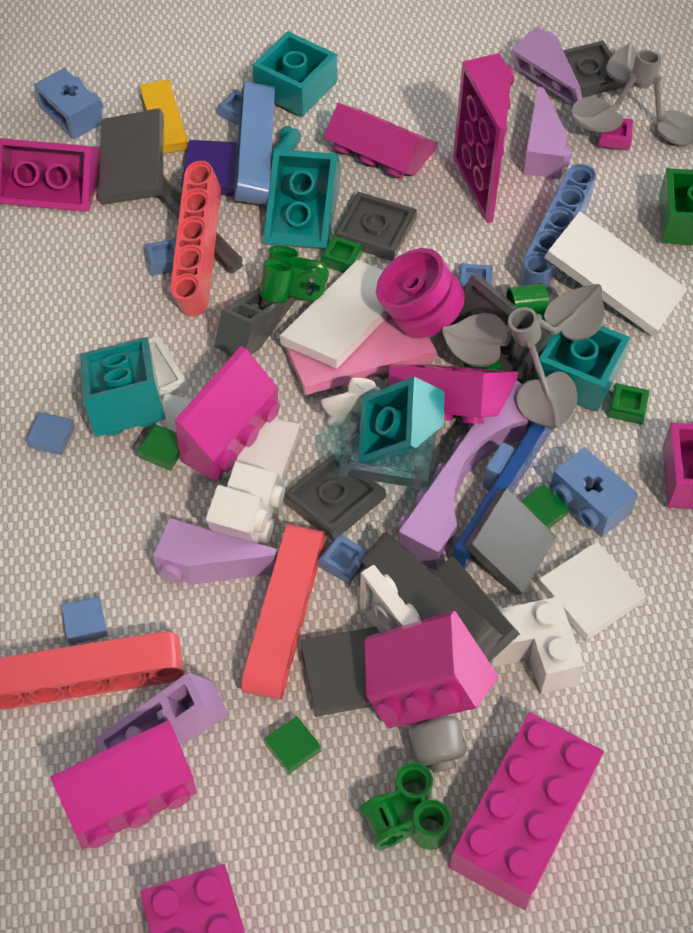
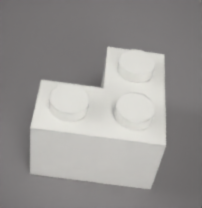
(246, 504)
(546, 642)

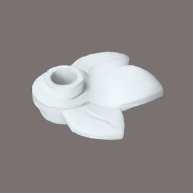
(343, 405)

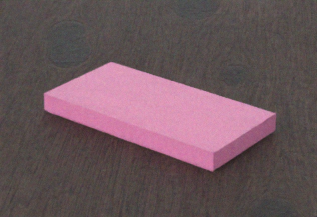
(381, 349)

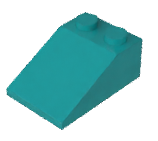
(302, 198)
(121, 387)

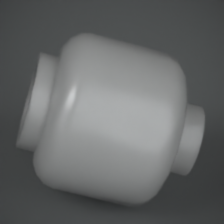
(438, 742)

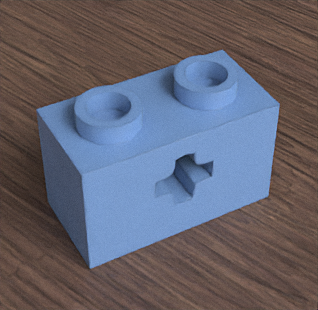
(69, 103)
(593, 492)

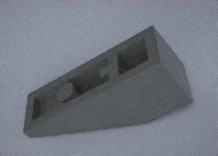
(249, 322)

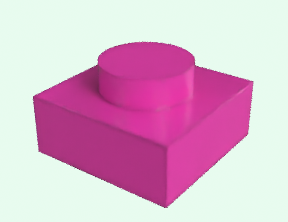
(619, 138)

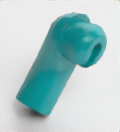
(289, 137)

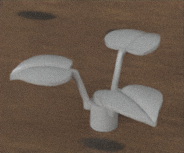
(641, 71)
(551, 398)

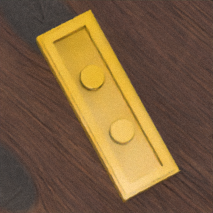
(160, 95)

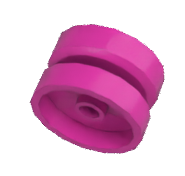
(420, 293)

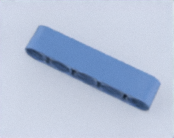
(254, 143)
(569, 200)

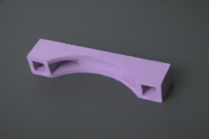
(433, 524)

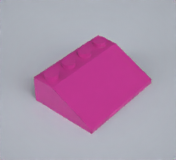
(482, 127)

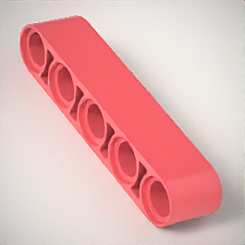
(196, 238)
(283, 612)
(90, 669)

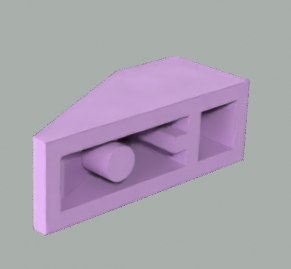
(544, 61)
(547, 140)
(205, 556)
(188, 703)

